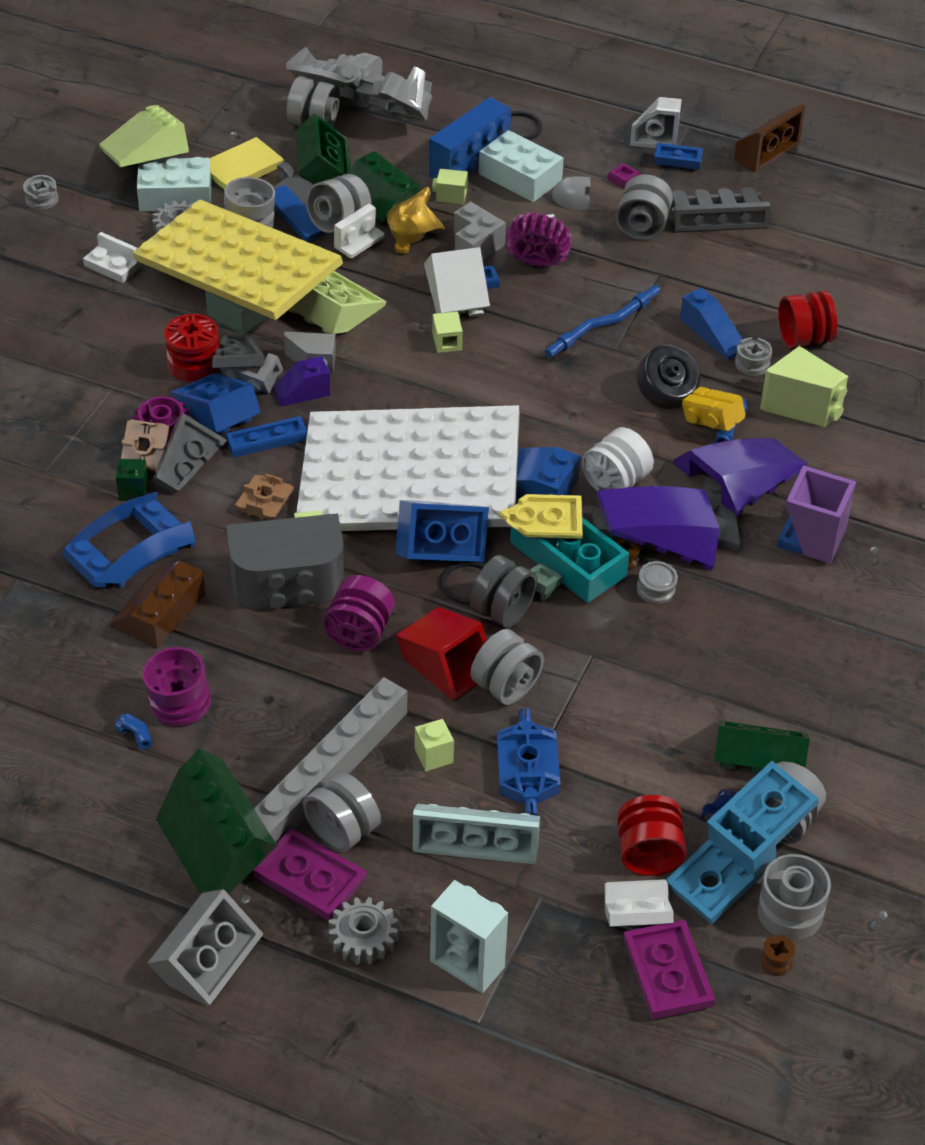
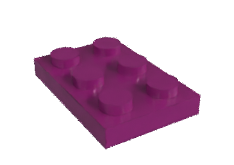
(310, 874)
(668, 969)

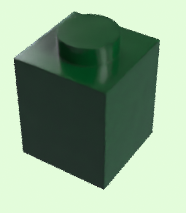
(131, 479)

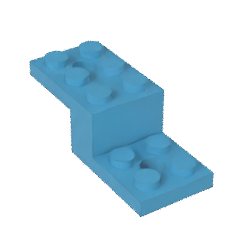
(741, 842)

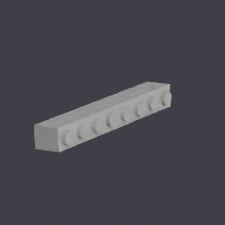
(337, 752)

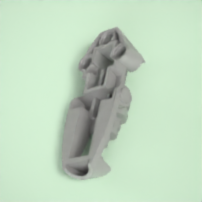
(365, 87)

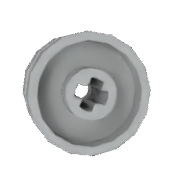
(507, 666)
(341, 812)

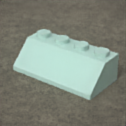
(475, 833)

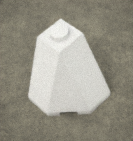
(657, 124)

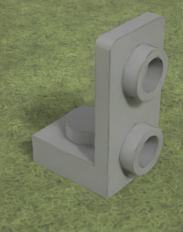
(265, 377)

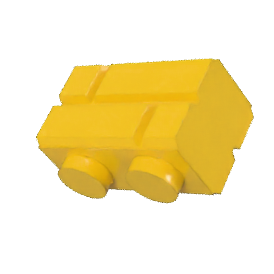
(713, 408)

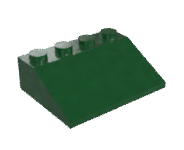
(213, 824)

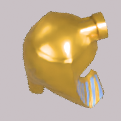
(412, 220)

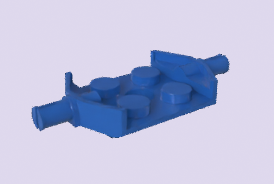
(524, 779)

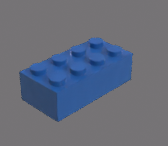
(460, 142)

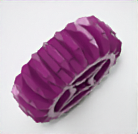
(538, 239)

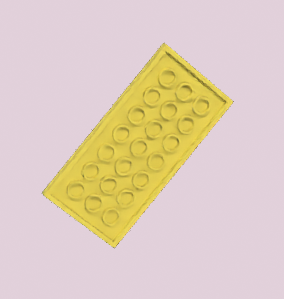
(238, 259)

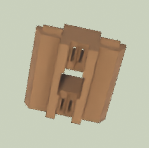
(138, 431)
(254, 500)

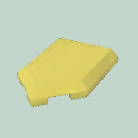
(546, 516)

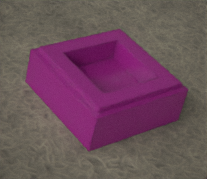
(622, 175)

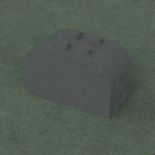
(286, 561)

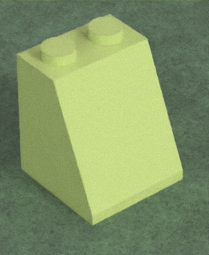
(804, 389)

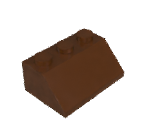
(770, 139)
(161, 604)

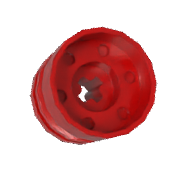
(807, 319)
(190, 346)
(651, 835)

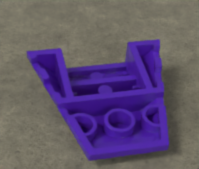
(743, 468)
(666, 517)

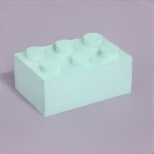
(520, 166)
(173, 180)
(468, 936)

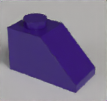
(303, 382)

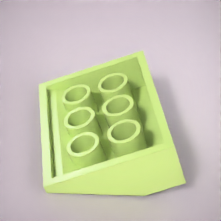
(146, 137)
(337, 304)

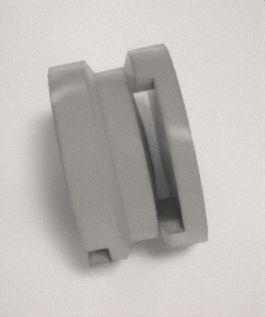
(40, 192)
(753, 356)
(657, 582)

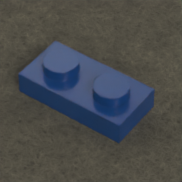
(678, 156)

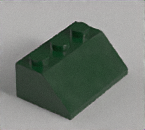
(321, 151)
(385, 183)
(758, 746)

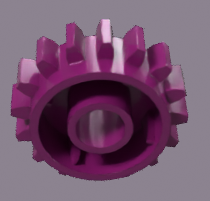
(161, 410)

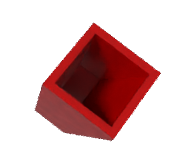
(443, 649)

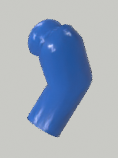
(136, 726)

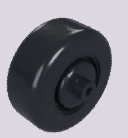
(667, 376)

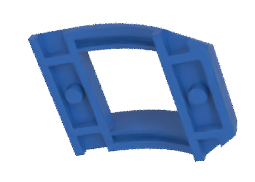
(166, 539)

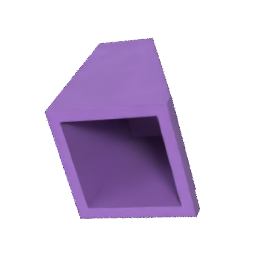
(820, 511)

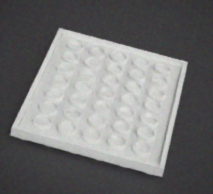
(375, 458)

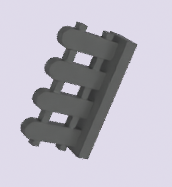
(719, 216)

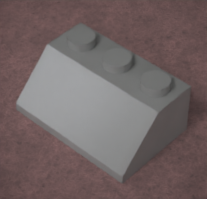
(206, 947)

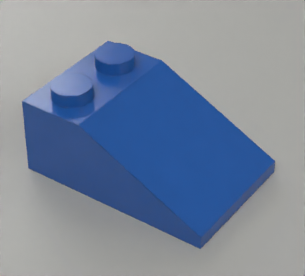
(218, 401)
(546, 471)
(441, 531)

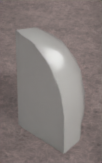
(572, 193)

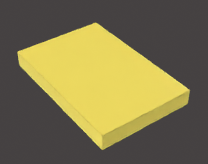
(245, 160)

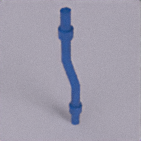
(567, 340)

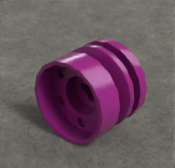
(358, 613)
(177, 686)

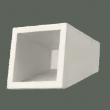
(458, 281)

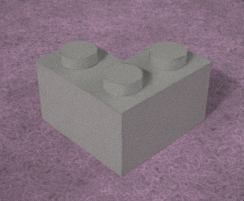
(478, 228)

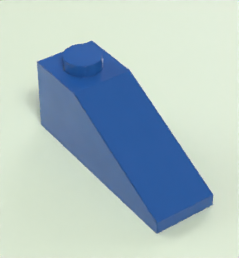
(708, 319)

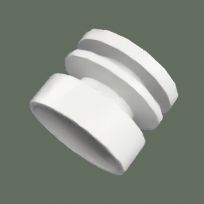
(617, 460)

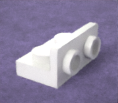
(357, 232)
(112, 258)
(637, 903)

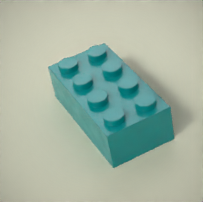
(586, 563)

